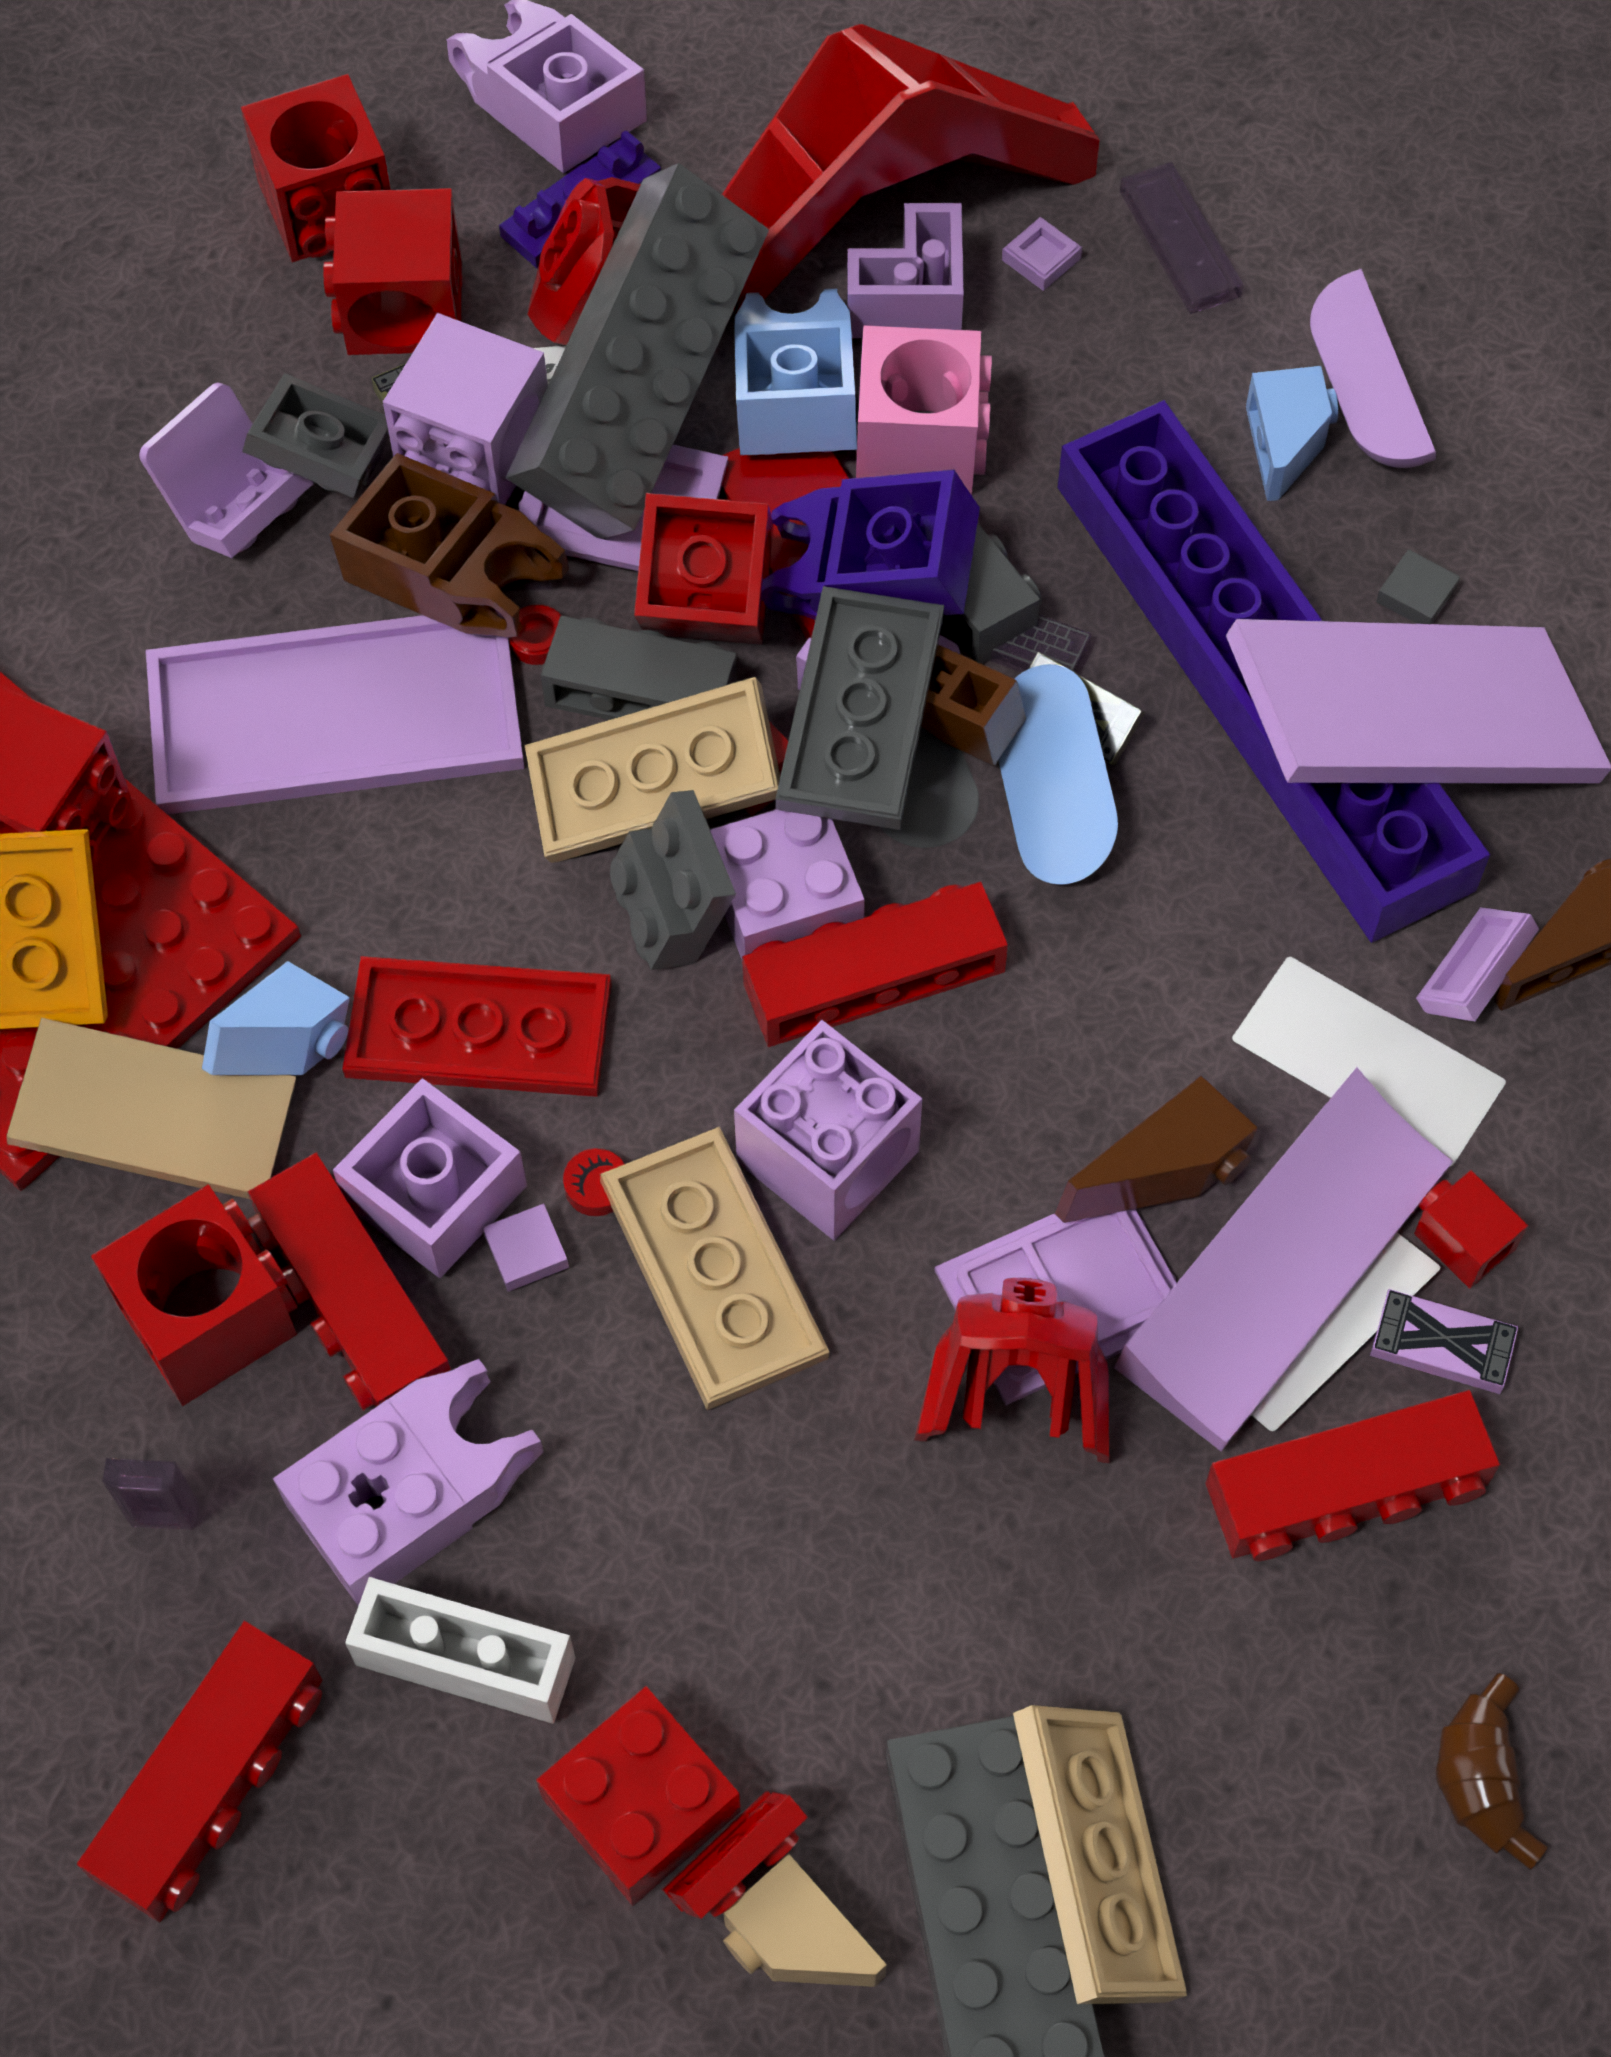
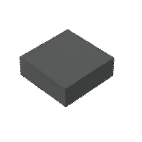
(1418, 588)

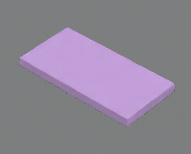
(1416, 703)
(328, 712)

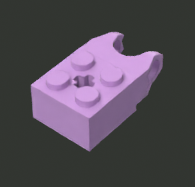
(552, 83)
(419, 1466)

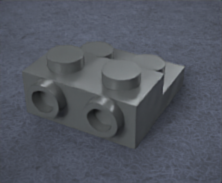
(318, 436)
(672, 884)

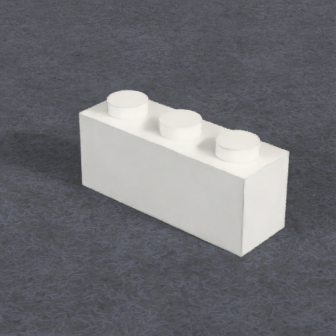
(461, 1650)

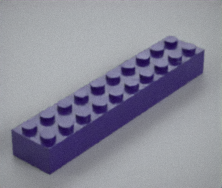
(1196, 570)

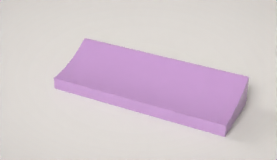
(1283, 1263)

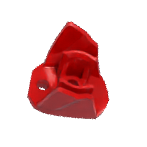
(577, 254)
(1025, 1330)

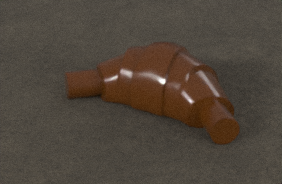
(1481, 1773)

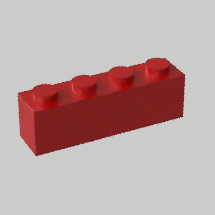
(874, 962)
(345, 1281)
(1351, 1476)
(202, 1773)

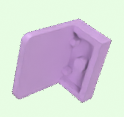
(208, 480)

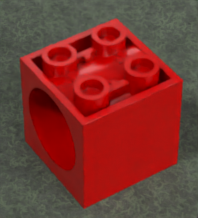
(308, 150)
(392, 267)
(704, 568)
(56, 772)
(173, 1245)

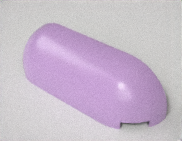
(1368, 375)

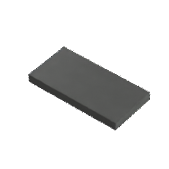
(860, 708)

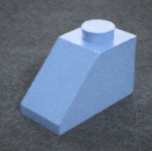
(1288, 423)
(278, 1027)

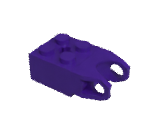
(879, 537)

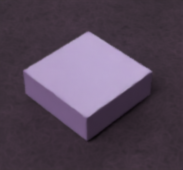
(1041, 253)
(525, 1247)

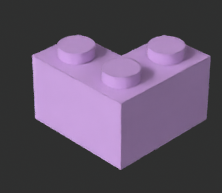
(912, 283)

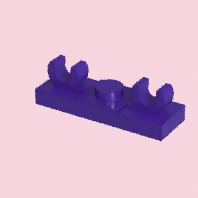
(532, 224)

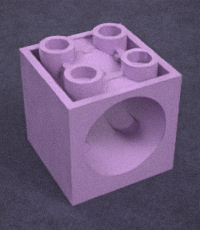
(466, 403)
(828, 1129)

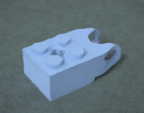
(795, 378)

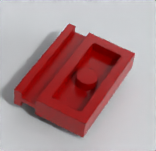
(756, 1836)

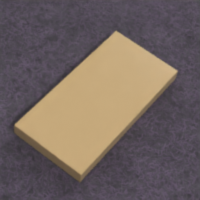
(620, 772)
(148, 1110)
(714, 1268)
(1099, 1856)

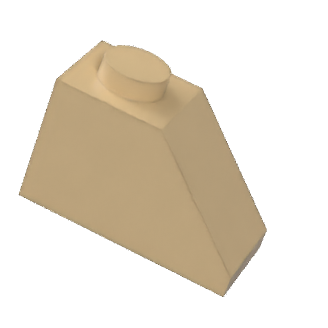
(798, 1933)

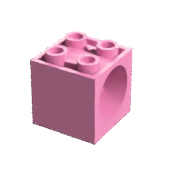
(923, 372)

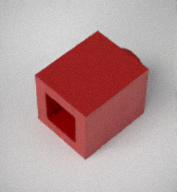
(1468, 1227)

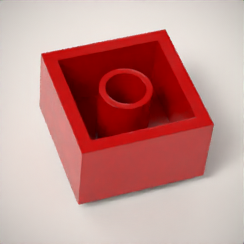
(639, 1795)

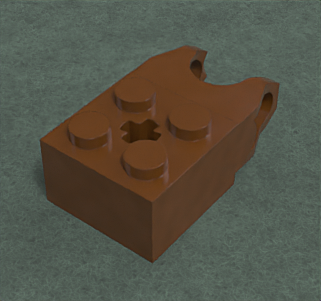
(442, 548)

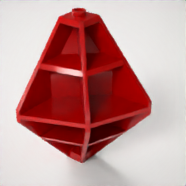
(881, 114)

